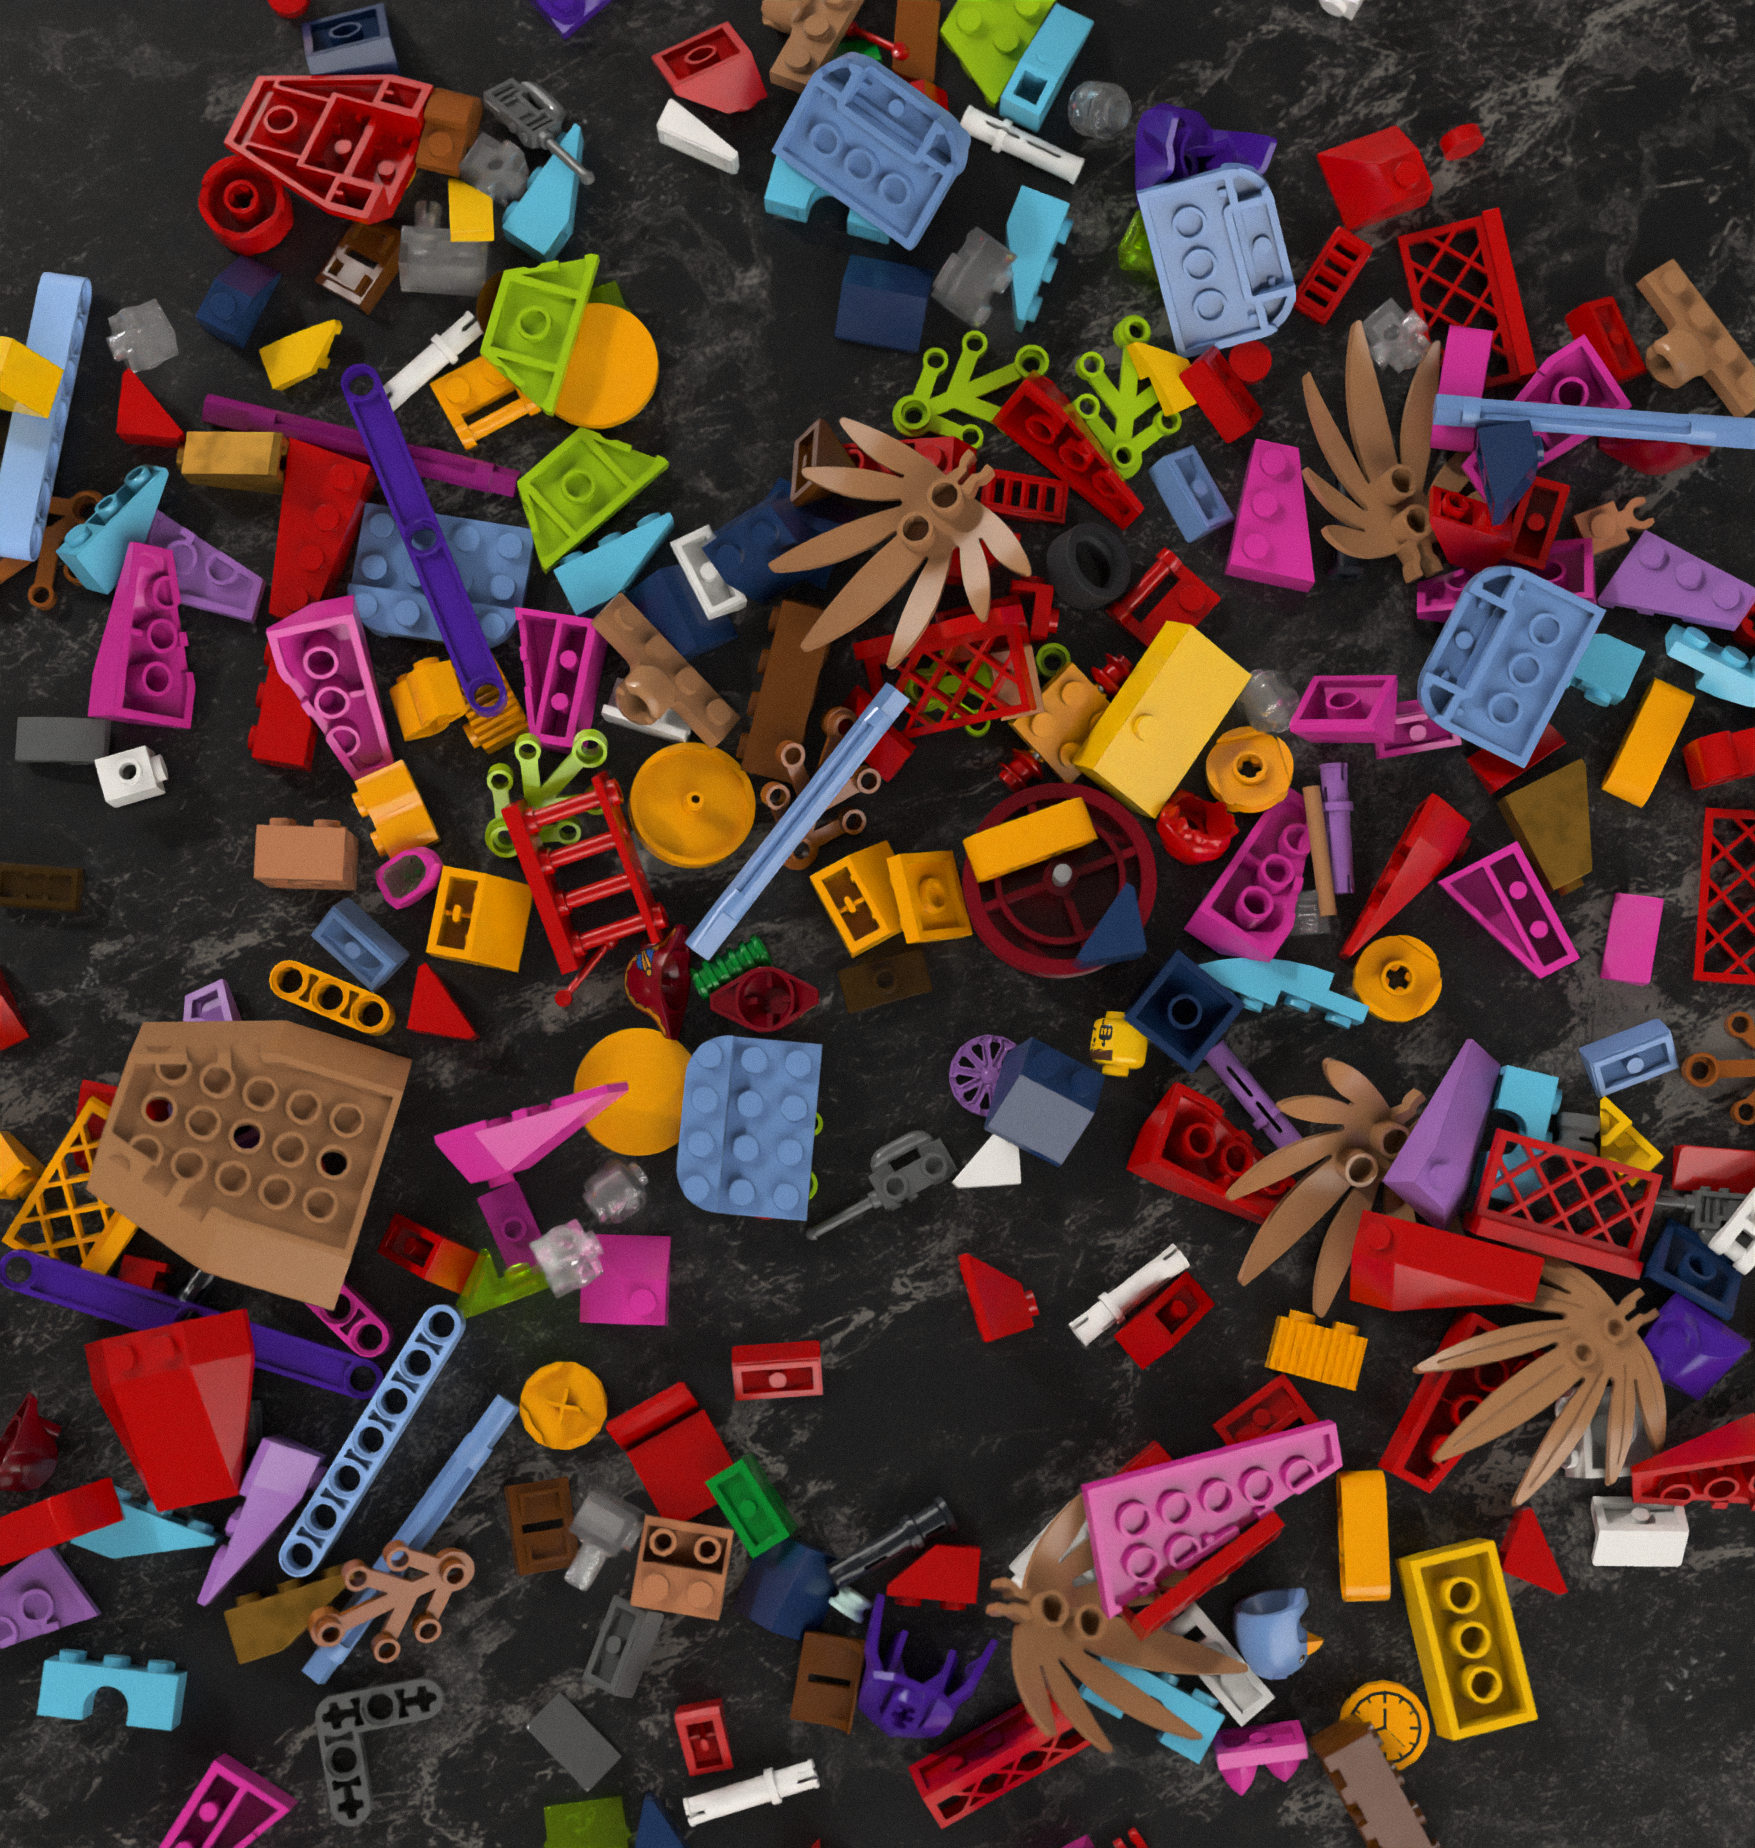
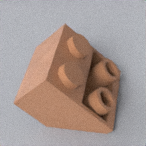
(682, 1567)

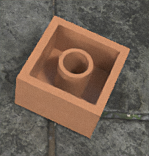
(306, 856)

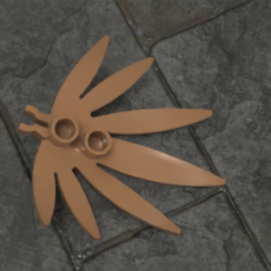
(1389, 492)
(929, 525)
(1358, 1157)
(1589, 1346)
(1065, 1620)

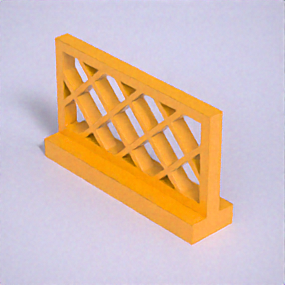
(117, 1230)

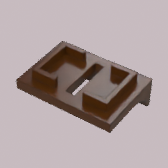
(355, 280)
(538, 1503)
(824, 1701)

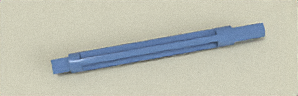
(1596, 421)
(797, 821)
(423, 1521)

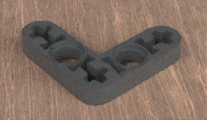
(351, 1736)

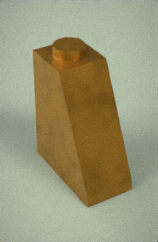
(235, 460)
(1553, 827)

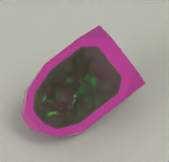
(409, 876)

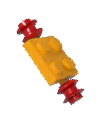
(1069, 716)

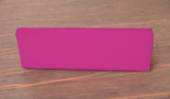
(1414, 733)
(1631, 939)

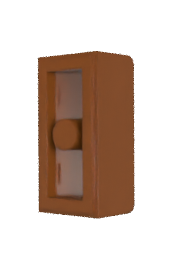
(918, 29)

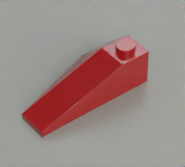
(1057, 436)
(1424, 850)
(1201, 1155)
(1422, 1267)
(1707, 1468)

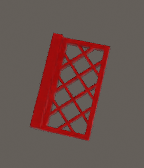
(1501, 286)
(950, 636)
(1703, 905)
(1552, 1240)

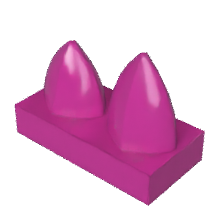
(1243, 1748)

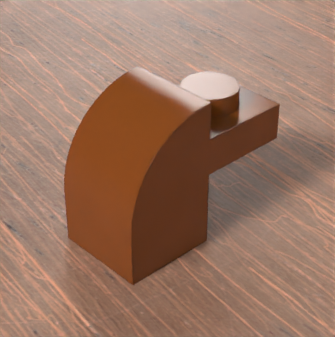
(448, 130)

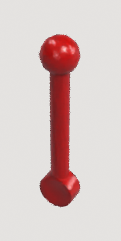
(898, 50)
(564, 997)

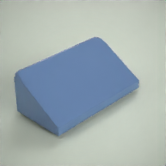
(1190, 493)
(360, 944)
(1629, 1057)

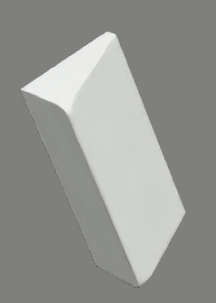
(709, 587)

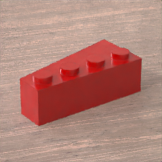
(316, 525)
(1443, 1404)

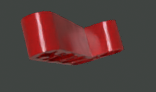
(1720, 758)
(58, 1520)

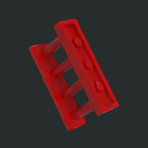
(557, 904)

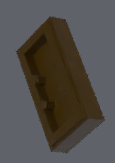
(41, 887)
(885, 981)

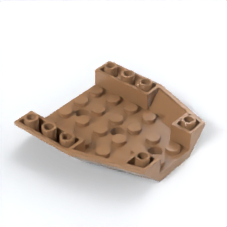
(263, 1210)

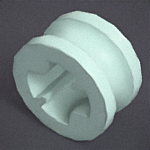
(851, 1603)

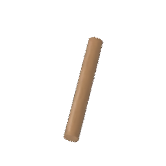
(1319, 851)

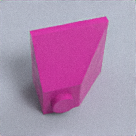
(633, 1282)

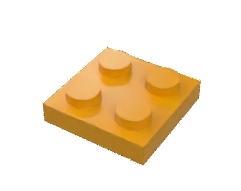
(929, 896)

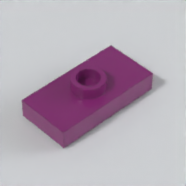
(511, 1223)

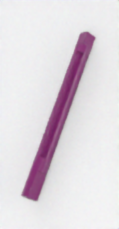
(348, 442)

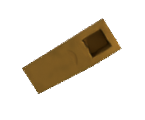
(274, 1622)

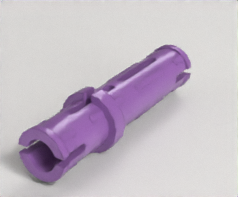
(1337, 823)
(1219, 1058)

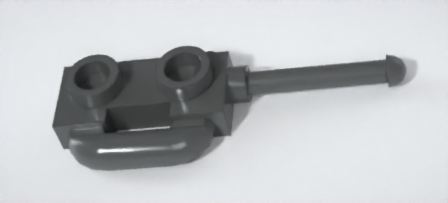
(534, 127)
(896, 1186)
(1706, 1209)

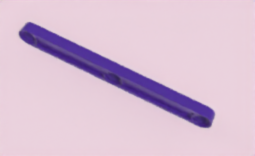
(435, 565)
(148, 1309)

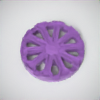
(983, 1075)

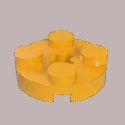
(1246, 793)
(1421, 973)

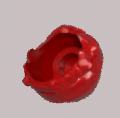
(1195, 828)

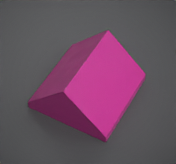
(1347, 709)

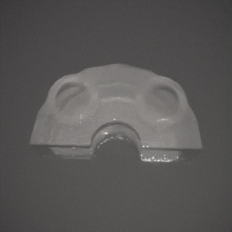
(973, 276)

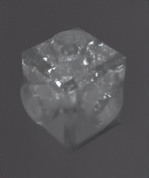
(496, 169)
(142, 336)
(1396, 336)
(568, 1257)

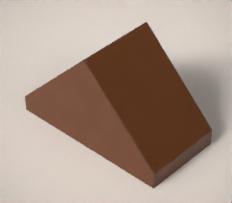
(815, 448)

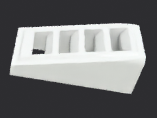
(689, 135)

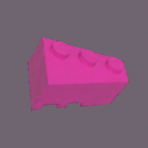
(1271, 521)
(228, 1808)

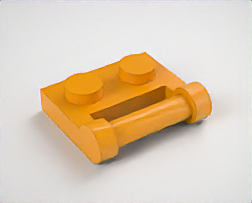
(472, 389)

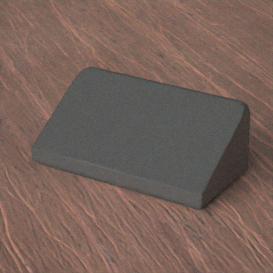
(622, 1647)
(573, 1741)

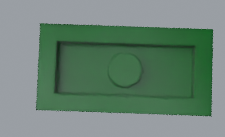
(752, 1505)

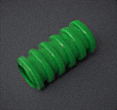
(729, 966)

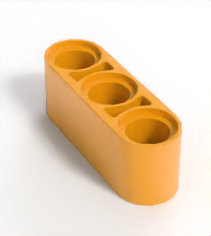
(1647, 742)
(1030, 839)
(317, 983)
(1363, 1536)

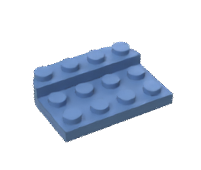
(875, 145)
(1218, 257)
(489, 558)
(1505, 660)
(749, 1126)

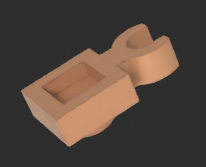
(1608, 526)

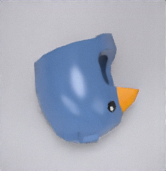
(1271, 1632)

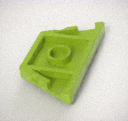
(993, 38)
(538, 326)
(581, 490)

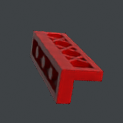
(1202, 1579)
(989, 1750)

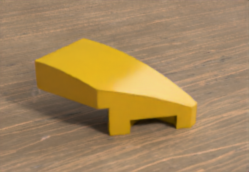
(469, 213)
(299, 354)
(1164, 372)
(1624, 1143)

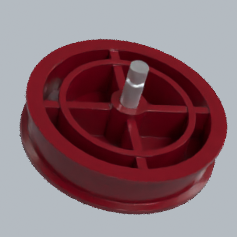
(1050, 909)

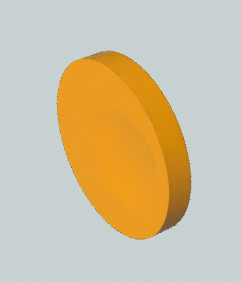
(609, 369)
(691, 805)
(648, 1114)

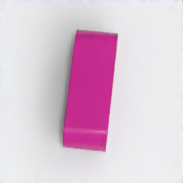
(1462, 375)
(359, 1317)

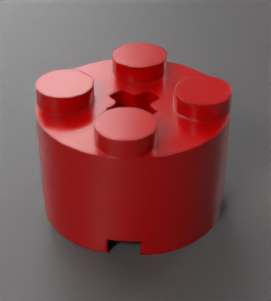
(248, 229)

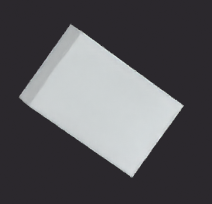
(993, 1165)

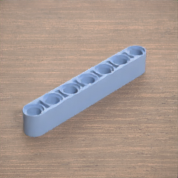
(34, 441)
(354, 1452)

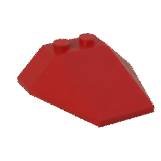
(335, 138)
(180, 1404)

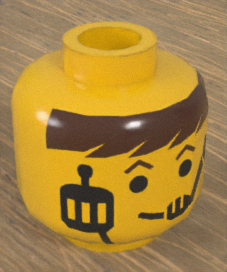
(1117, 1045)

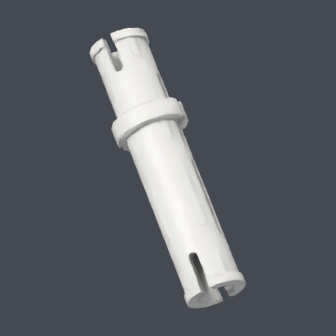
(1021, 144)
(432, 359)
(1115, 1305)
(751, 1792)

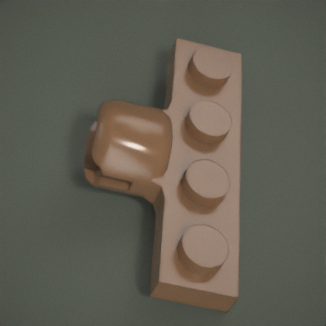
(814, 36)
(1695, 342)
(660, 676)

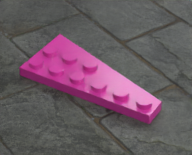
(1186, 1508)

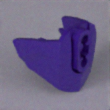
(1181, 144)
(903, 1705)

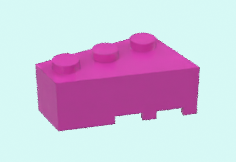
(562, 675)
(1513, 909)

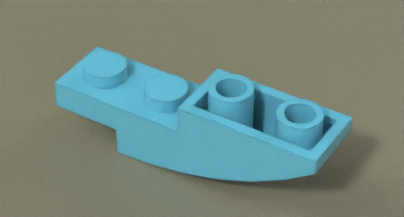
(1716, 669)
(1302, 986)

